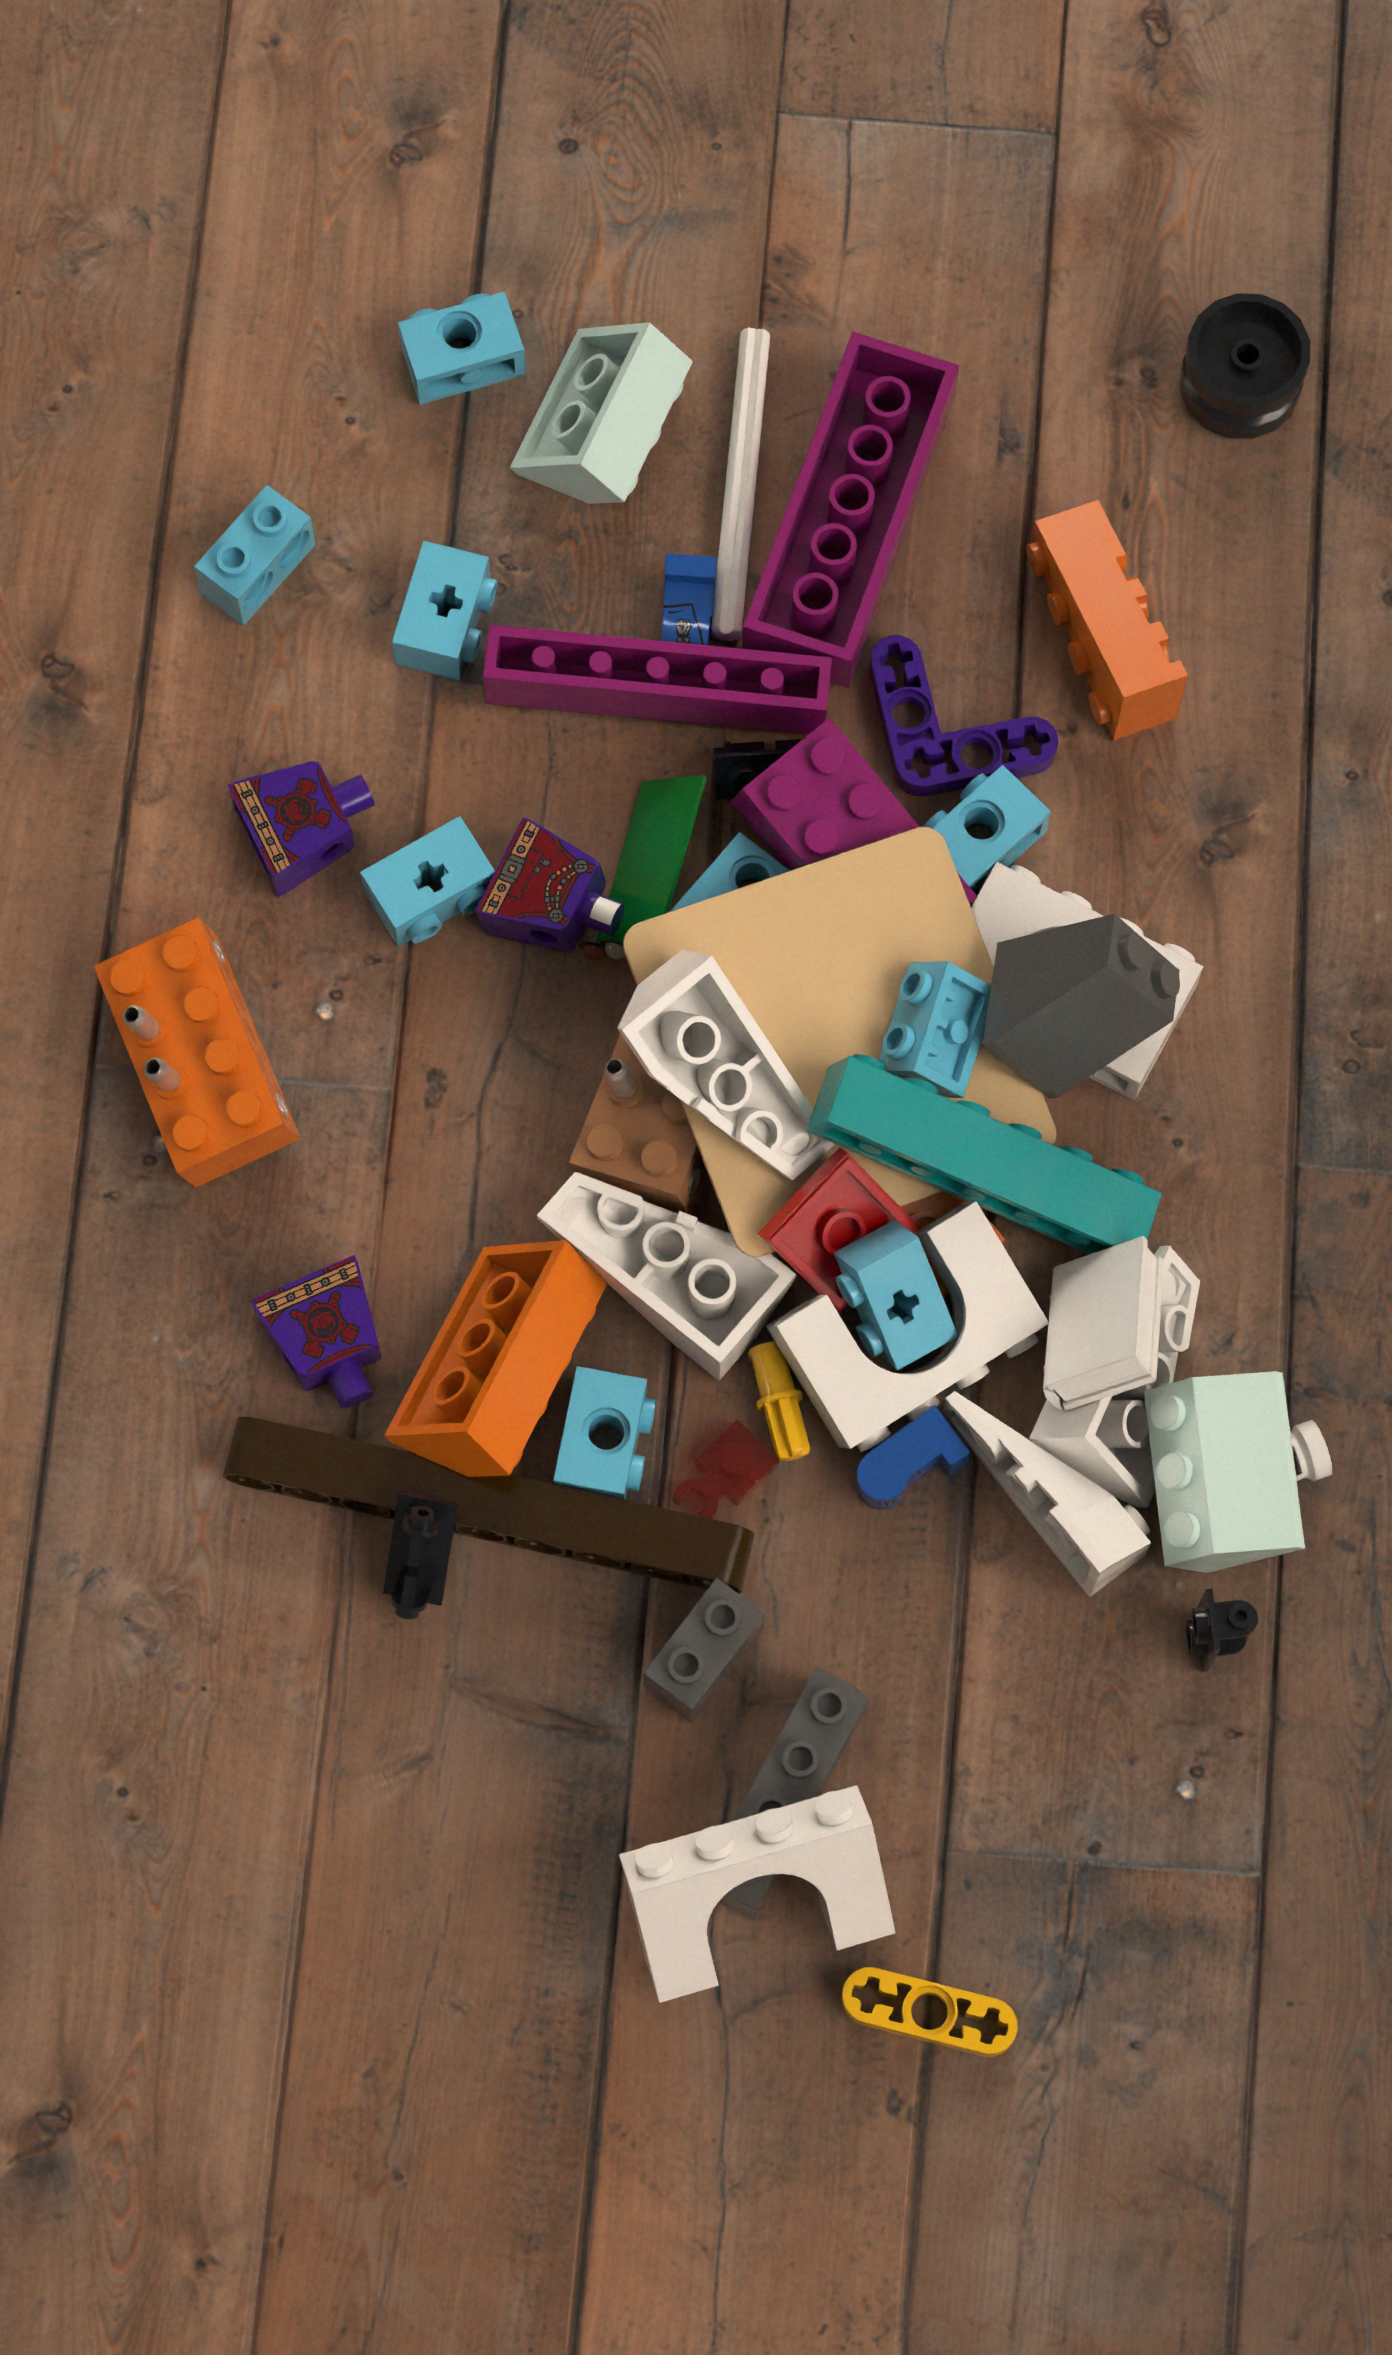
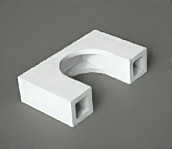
(1018, 905)
(990, 1314)
(684, 1878)

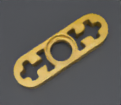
(940, 2036)

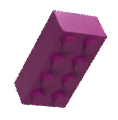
(822, 802)

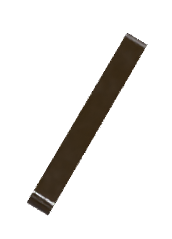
(491, 1508)

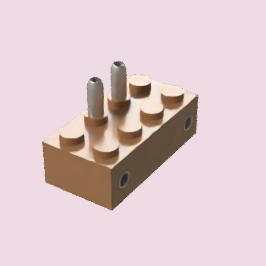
(640, 1137)

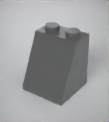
(1076, 1000)

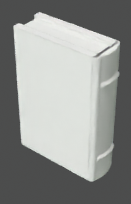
(1103, 1325)

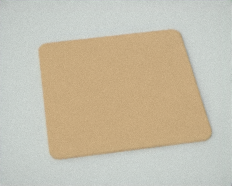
(821, 976)

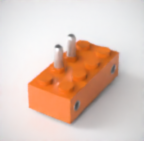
(196, 1052)

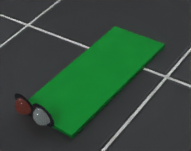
(651, 856)

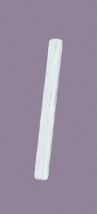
(740, 484)

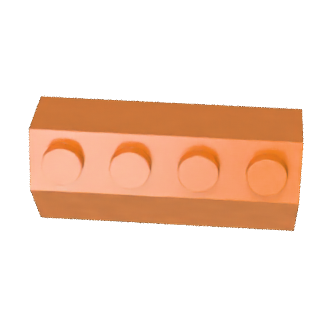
(498, 1357)

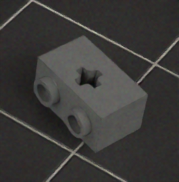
(704, 1649)

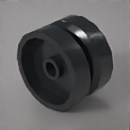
(1244, 365)

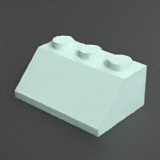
(603, 412)
(1223, 1470)

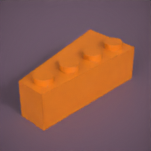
(1106, 621)

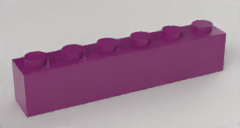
(656, 680)

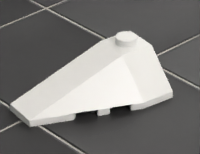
(715, 1058)
(671, 1269)
(1111, 1436)
(1070, 1512)

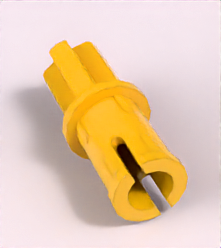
(779, 1402)

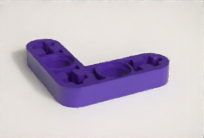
(927, 739)

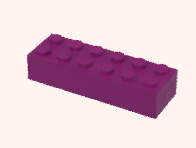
(851, 504)

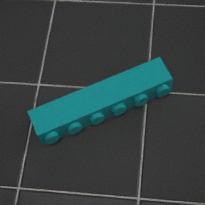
(979, 1157)

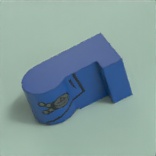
(688, 598)
(907, 1457)

